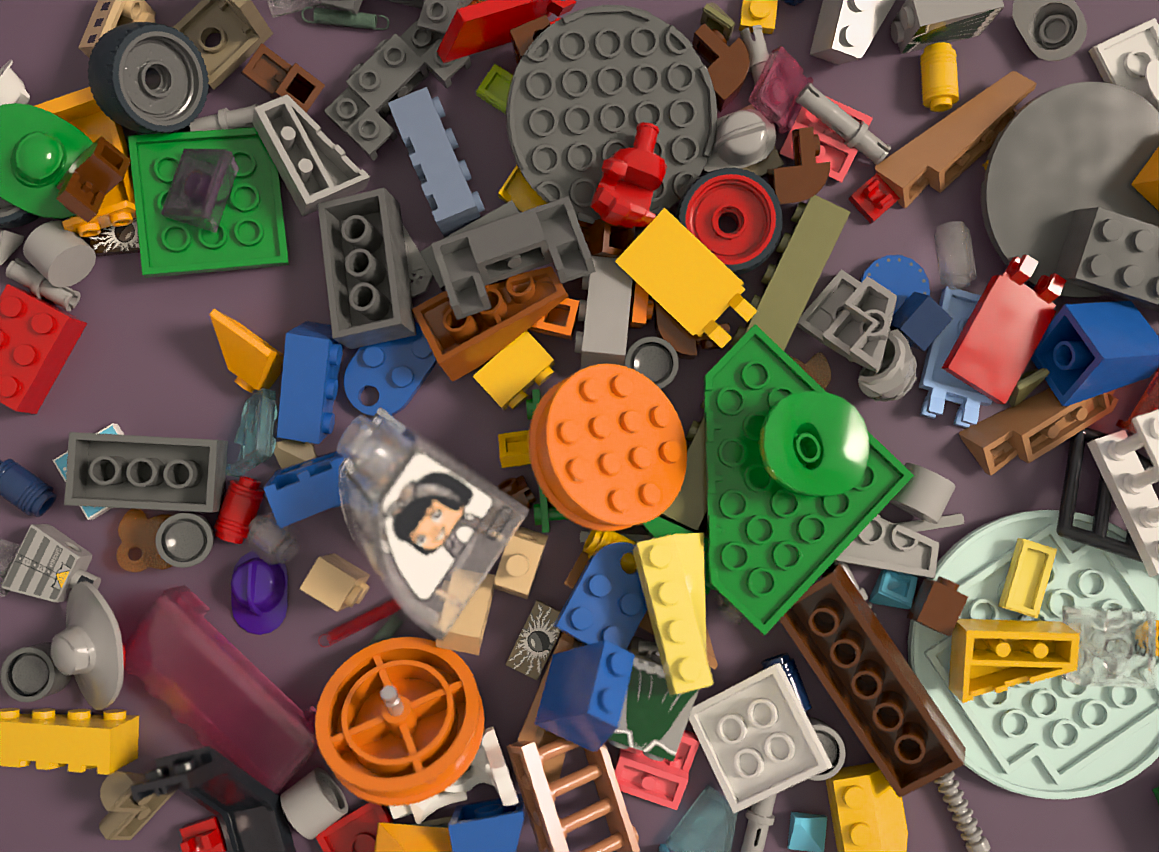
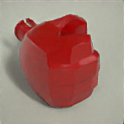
(629, 181)

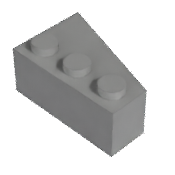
(847, 28)
(304, 156)
(604, 314)

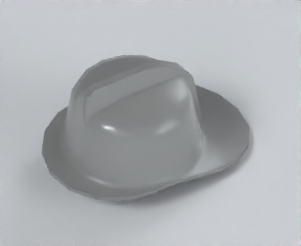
(1050, 27)
(741, 140)

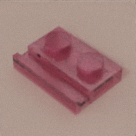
(778, 88)

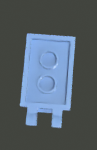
(941, 384)

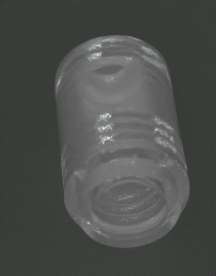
(955, 255)

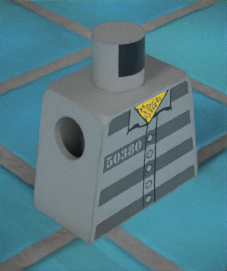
(49, 565)

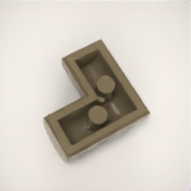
(126, 815)

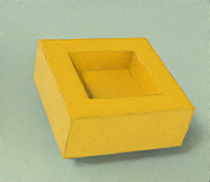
(758, 13)
(514, 448)

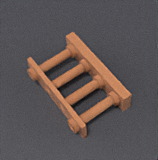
(540, 797)

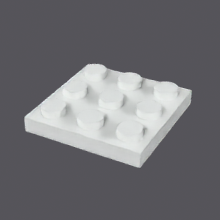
(758, 738)

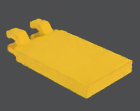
(684, 277)

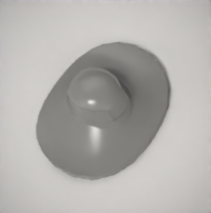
(90, 646)

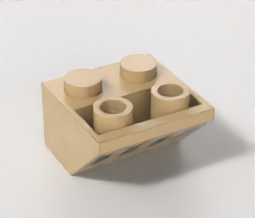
(112, 14)

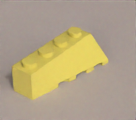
(675, 599)

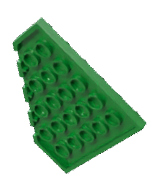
(762, 536)

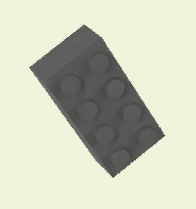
(1112, 256)
(366, 269)
(145, 472)

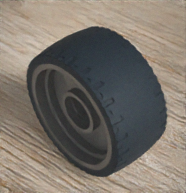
(173, 71)

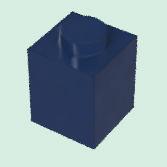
(920, 320)

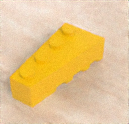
(69, 738)

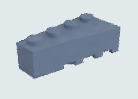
(435, 161)

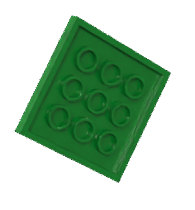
(252, 222)

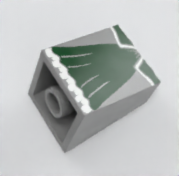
(938, 21)
(650, 716)

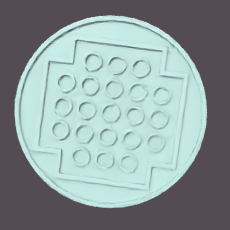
(1049, 733)

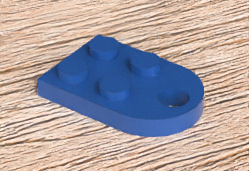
(393, 368)
(604, 600)

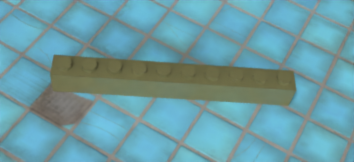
(778, 312)

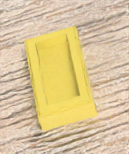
(1027, 577)

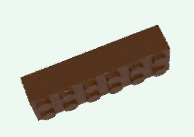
(872, 684)

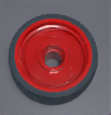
(747, 201)

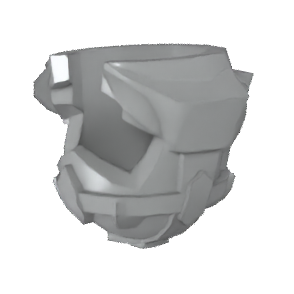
(896, 371)

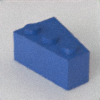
(309, 383)
(304, 489)

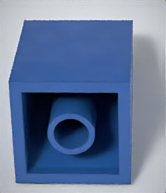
(1096, 350)
(586, 693)
(487, 826)

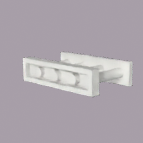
(1132, 485)

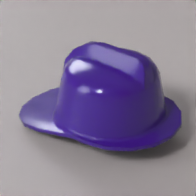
(259, 594)

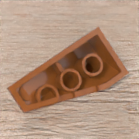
(475, 339)

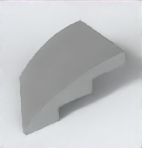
(852, 319)

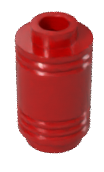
(238, 509)

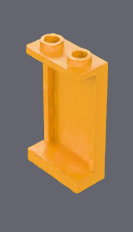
(118, 204)

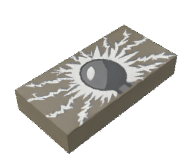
(535, 641)

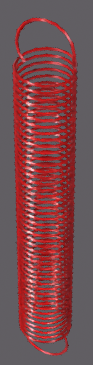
(390, 603)

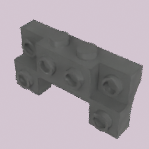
(389, 74)
(510, 248)

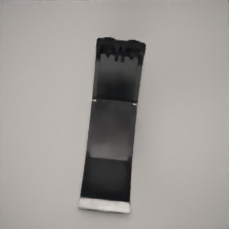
(245, 808)

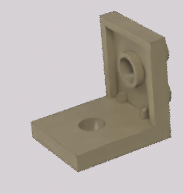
(240, 30)

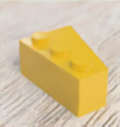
(1008, 652)

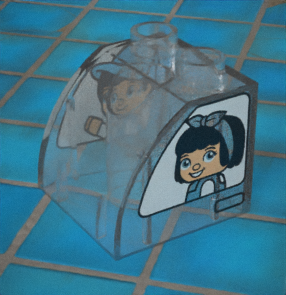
(421, 517)

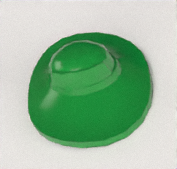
(34, 158)
(815, 444)

